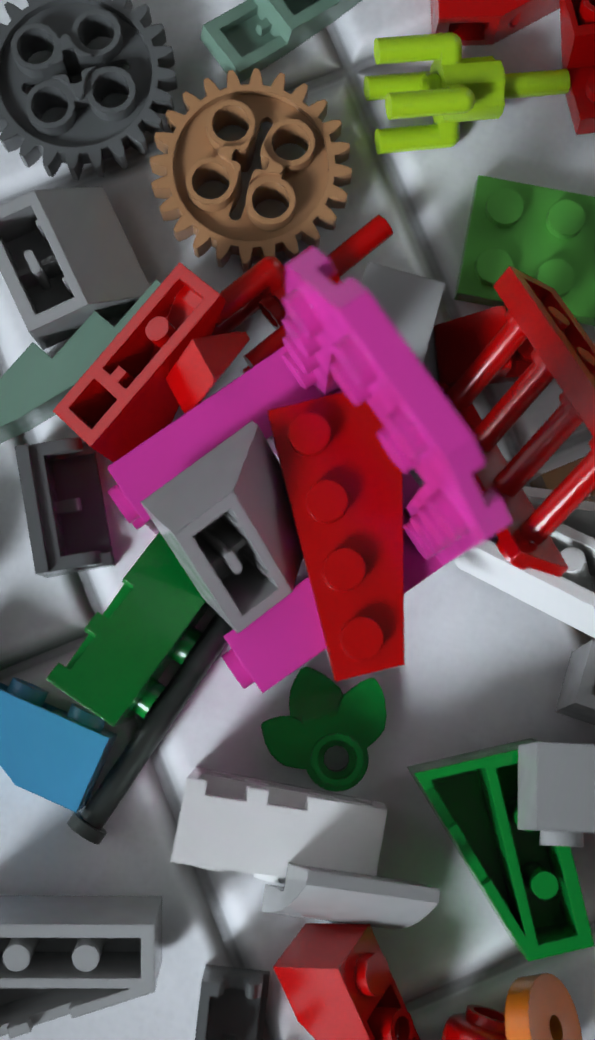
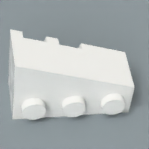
(564, 597)
(266, 824)

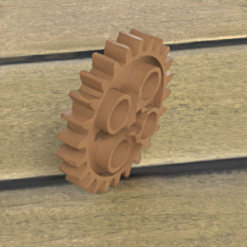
(198, 155)

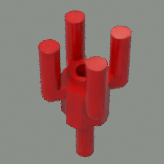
(265, 286)

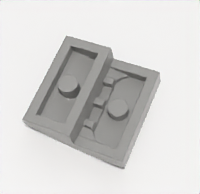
(350, 898)

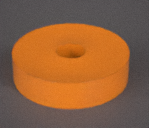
(540, 1010)

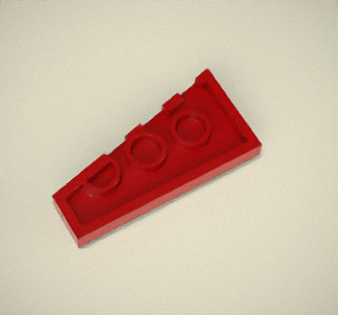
(348, 527)

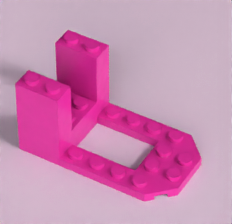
(332, 346)

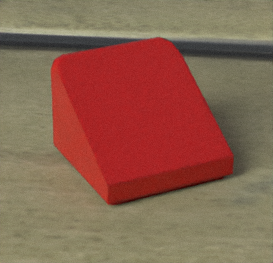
(203, 366)

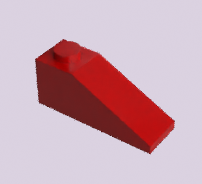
(126, 388)

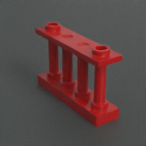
(559, 353)

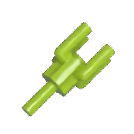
(450, 92)

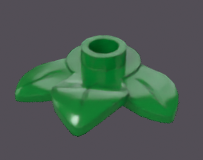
(325, 719)

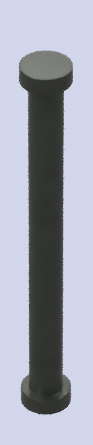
(150, 733)

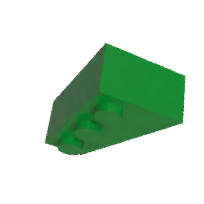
(135, 639)
(525, 882)

